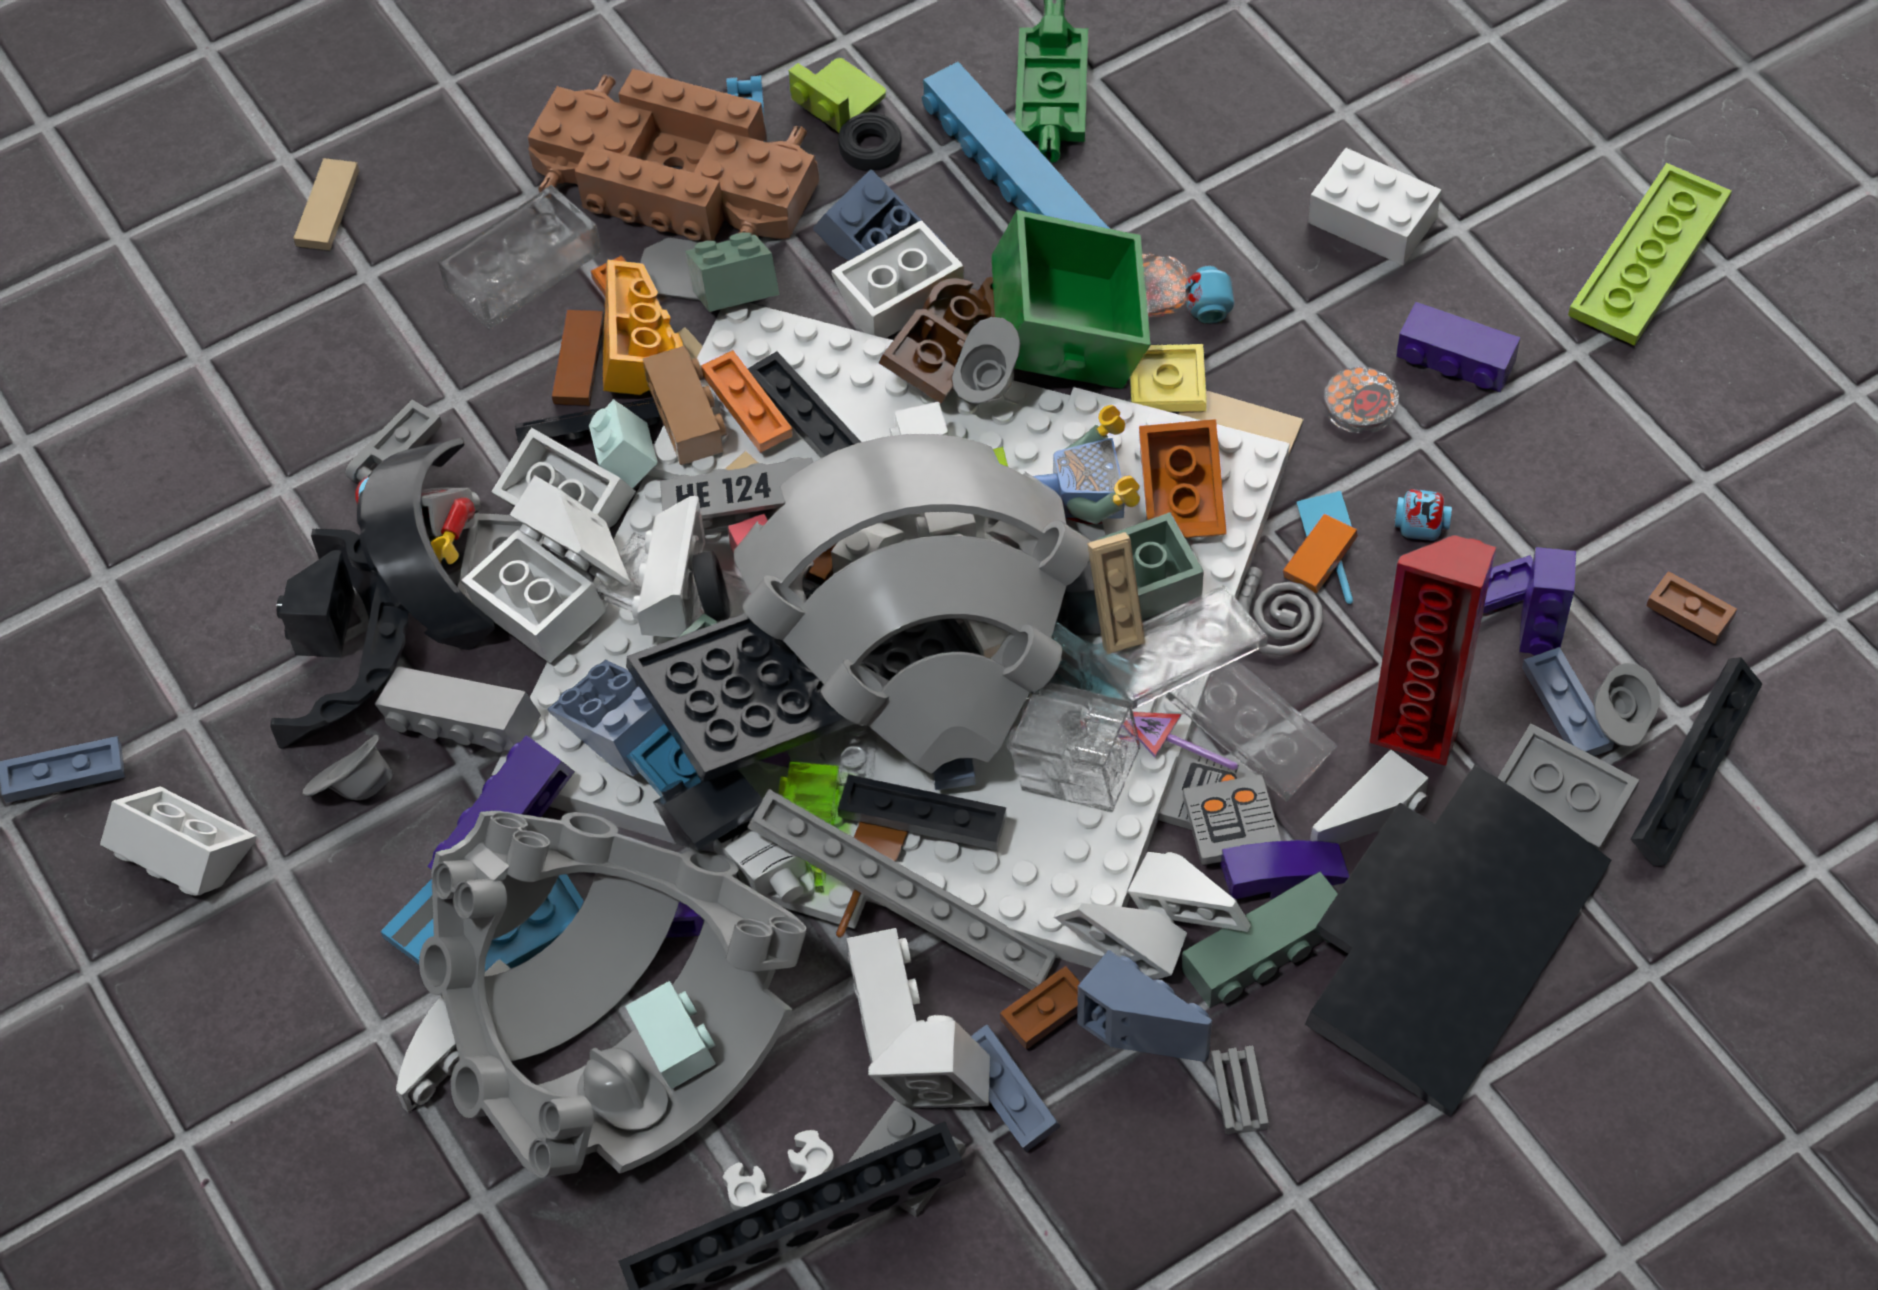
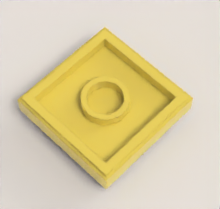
(1170, 378)

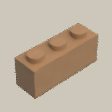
(684, 404)

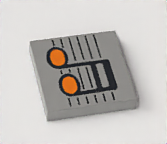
(1189, 772)
(1229, 816)

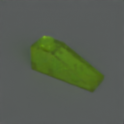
(818, 792)

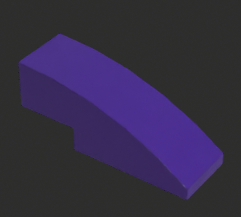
(1280, 866)

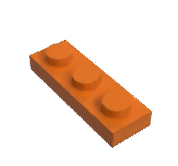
(746, 401)

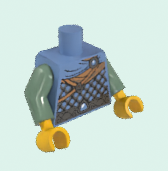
(1090, 476)

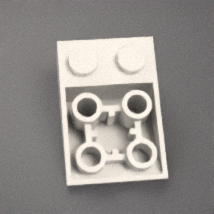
(569, 530)

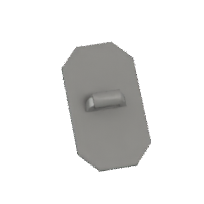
(669, 267)

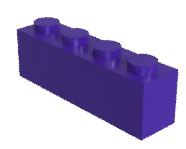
(522, 786)

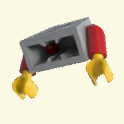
(447, 514)

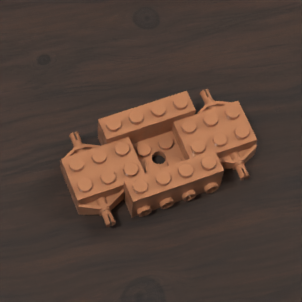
(627, 150)

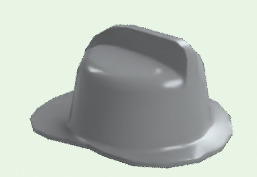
(987, 361)
(1626, 704)
(355, 775)
(622, 1090)

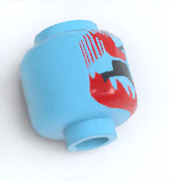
(1209, 294)
(1422, 515)

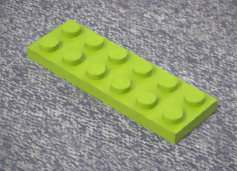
(1650, 254)

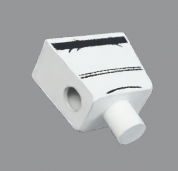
(762, 862)

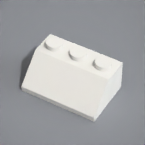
(895, 279)
(568, 471)
(668, 575)
(175, 839)
(934, 1066)

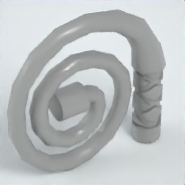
(1285, 616)

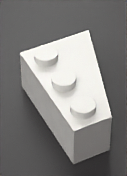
(882, 987)

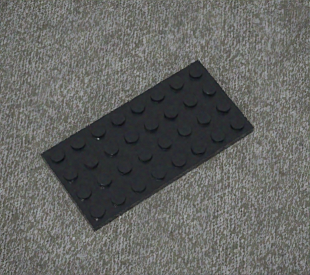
(747, 696)

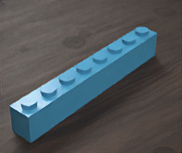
(1001, 147)

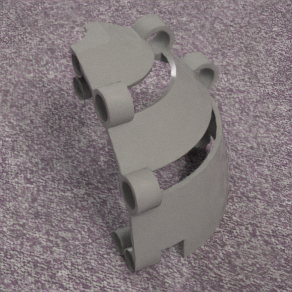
(951, 700)
(499, 881)

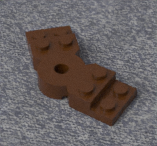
(935, 335)

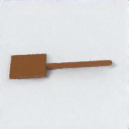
(882, 839)

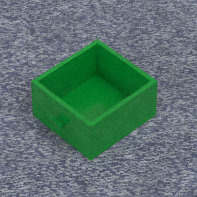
(1072, 298)

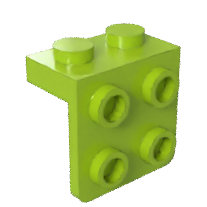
(835, 91)

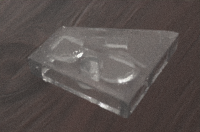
(851, 750)

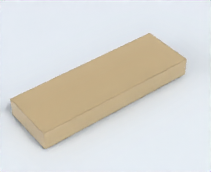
(326, 204)
(1116, 593)

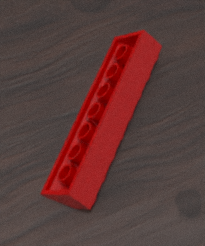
(1431, 647)

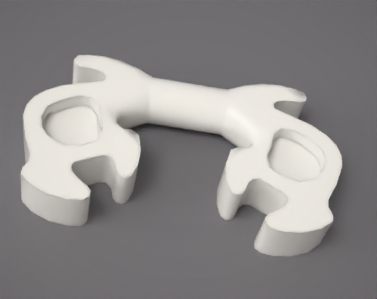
(813, 1160)

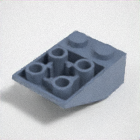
(865, 218)
(608, 713)
(1140, 1013)

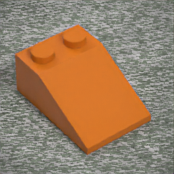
(1184, 475)

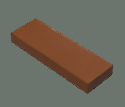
(578, 357)

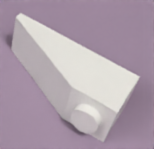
(1373, 800)
(1184, 893)
(1139, 934)

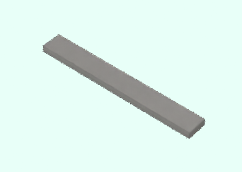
(901, 890)

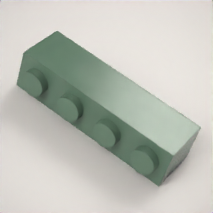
(1278, 934)

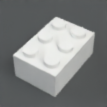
(1374, 206)
(534, 596)

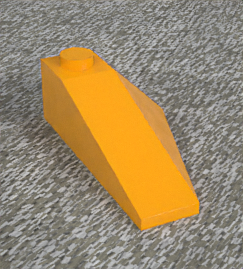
(632, 327)

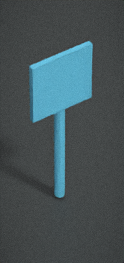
(1334, 506)

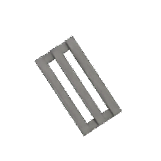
(1233, 1058)

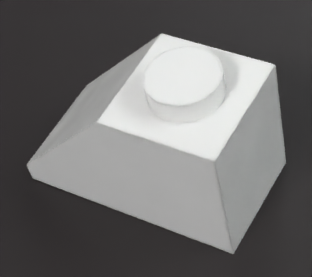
(863, 543)

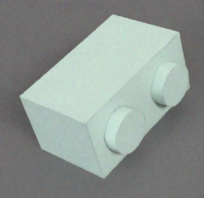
(622, 443)
(671, 1035)

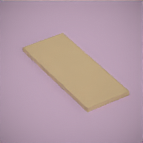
(1249, 418)

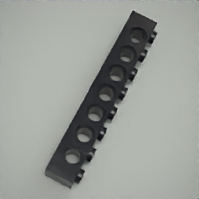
(798, 1214)

